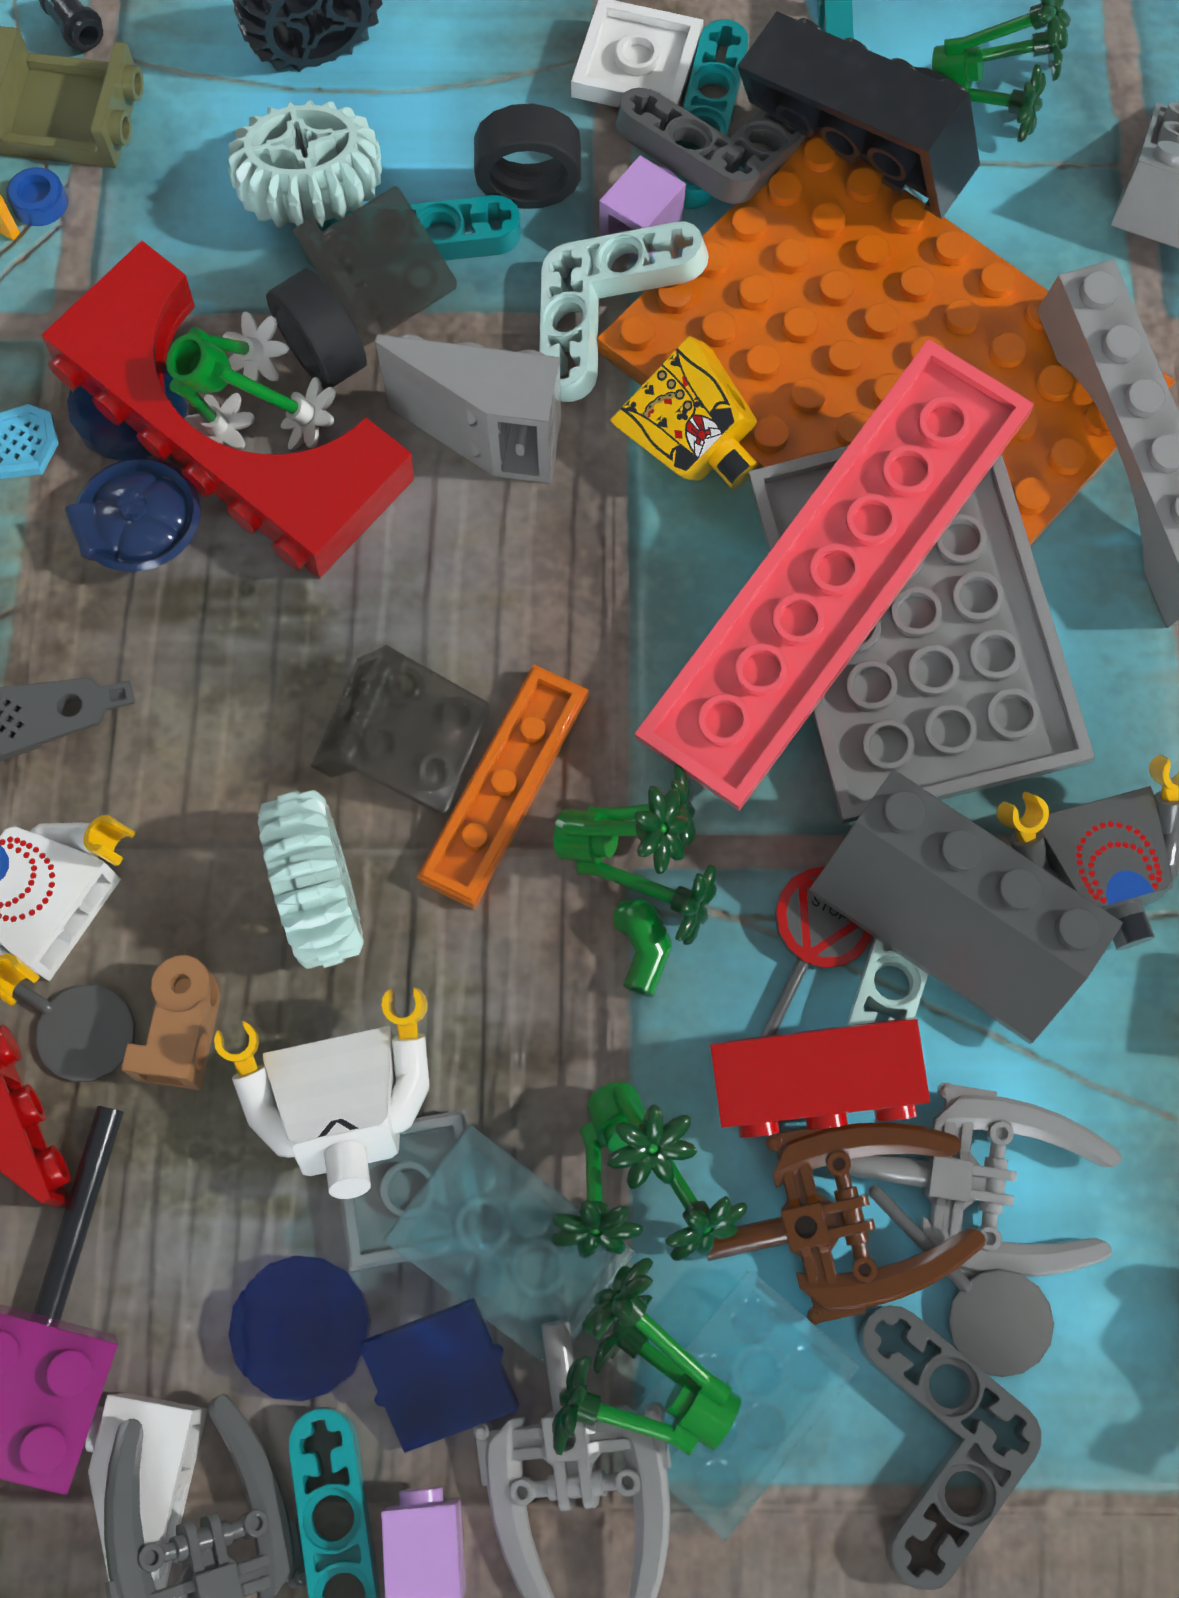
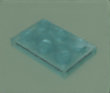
(487, 1236)
(785, 1383)

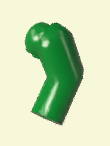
(650, 940)

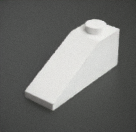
(166, 1466)

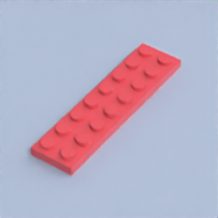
(833, 574)

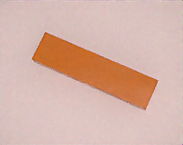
(503, 787)

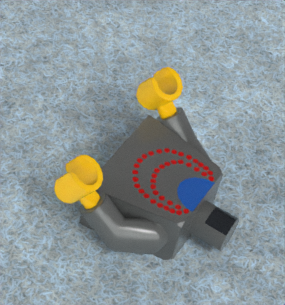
(1108, 850)

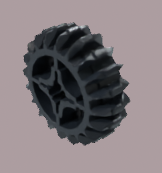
(304, 30)

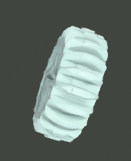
(305, 163)
(310, 879)

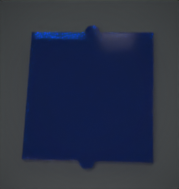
(439, 1375)

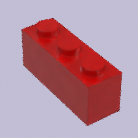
(820, 1076)

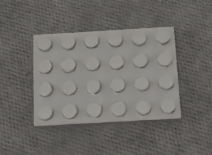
(962, 668)

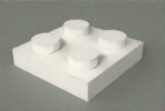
(635, 49)

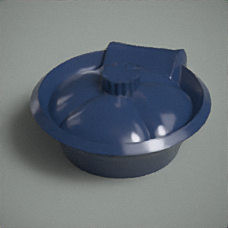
(135, 515)

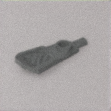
(42, 711)

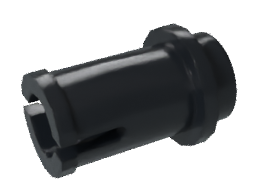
(79, 24)

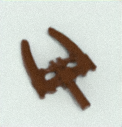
(815, 1223)

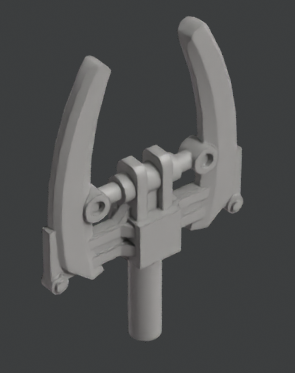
(960, 1180)
(575, 1476)

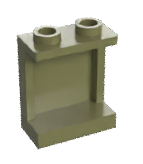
(65, 104)

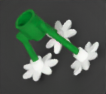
(201, 366)

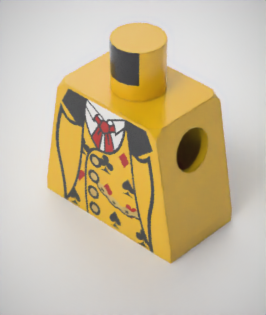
(691, 417)

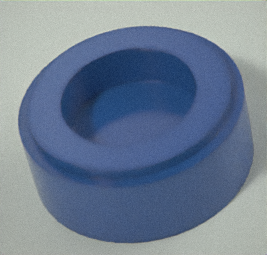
(37, 196)

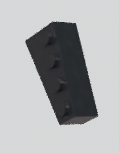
(865, 107)

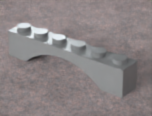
(1108, 352)

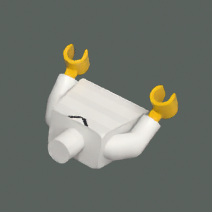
(337, 1097)

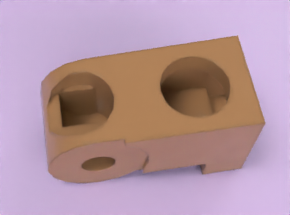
(179, 1028)

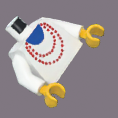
(51, 893)

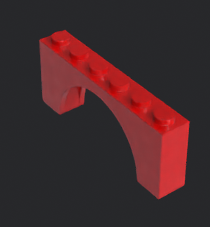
(303, 501)

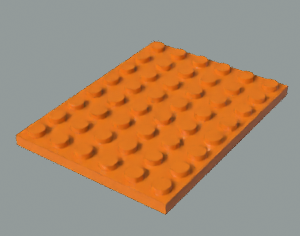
(829, 296)

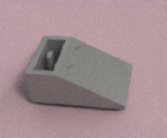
(1152, 188)
(478, 401)

